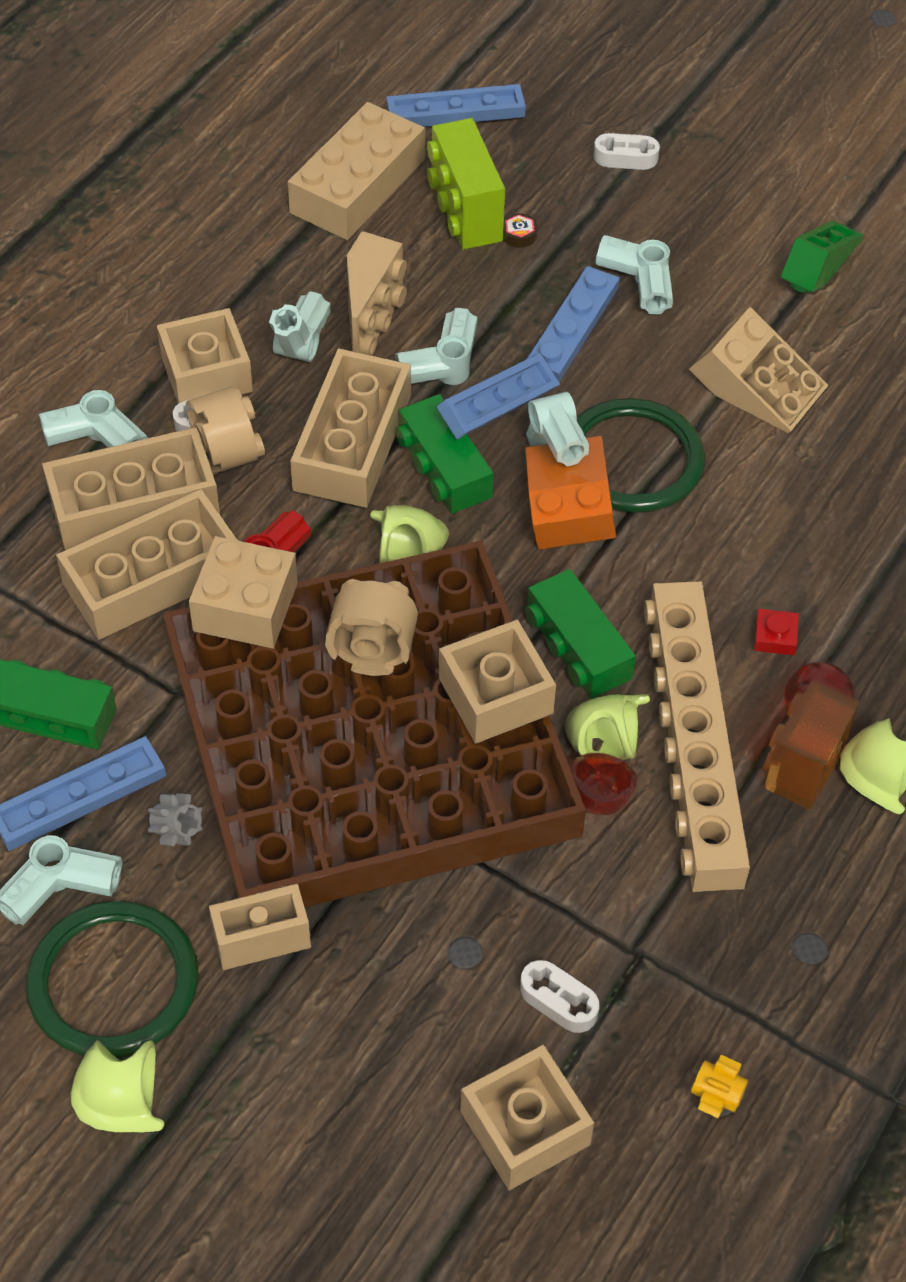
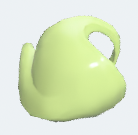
(408, 532)
(608, 718)
(876, 765)
(116, 1092)

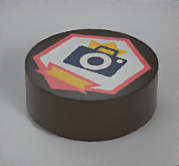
(520, 230)

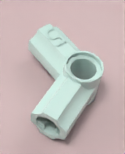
(647, 263)
(299, 327)
(451, 356)
(92, 417)
(555, 423)
(76, 870)

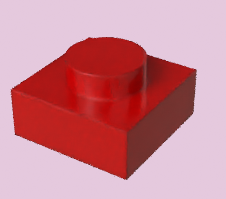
(776, 632)

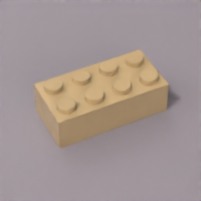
(356, 170)
(351, 428)
(125, 482)
(141, 563)

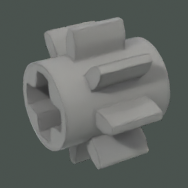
(175, 819)

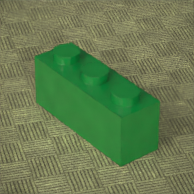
(452, 466)
(579, 634)
(55, 704)

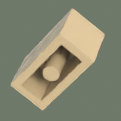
(260, 926)

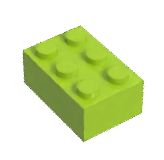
(466, 183)

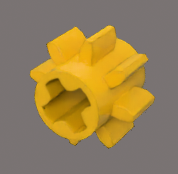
(719, 1086)

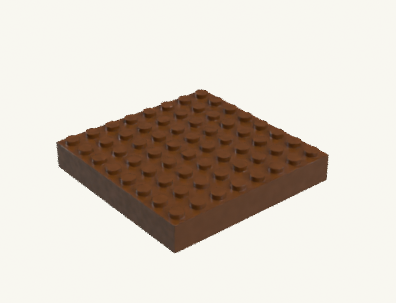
(362, 774)

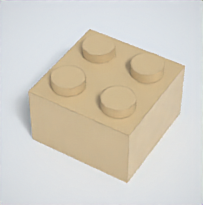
(204, 355)
(243, 592)
(496, 681)
(526, 1117)

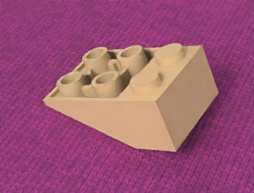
(374, 288)
(759, 372)

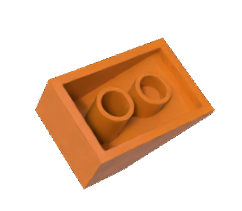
(570, 501)

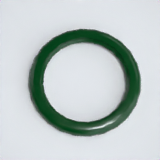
(671, 419)
(121, 911)

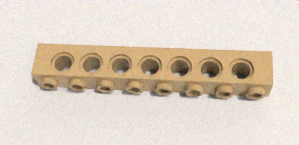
(709, 865)

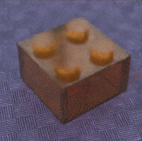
(809, 743)

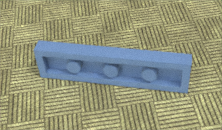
(461, 104)
(576, 319)
(497, 396)
(79, 792)

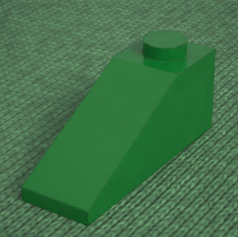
(819, 255)

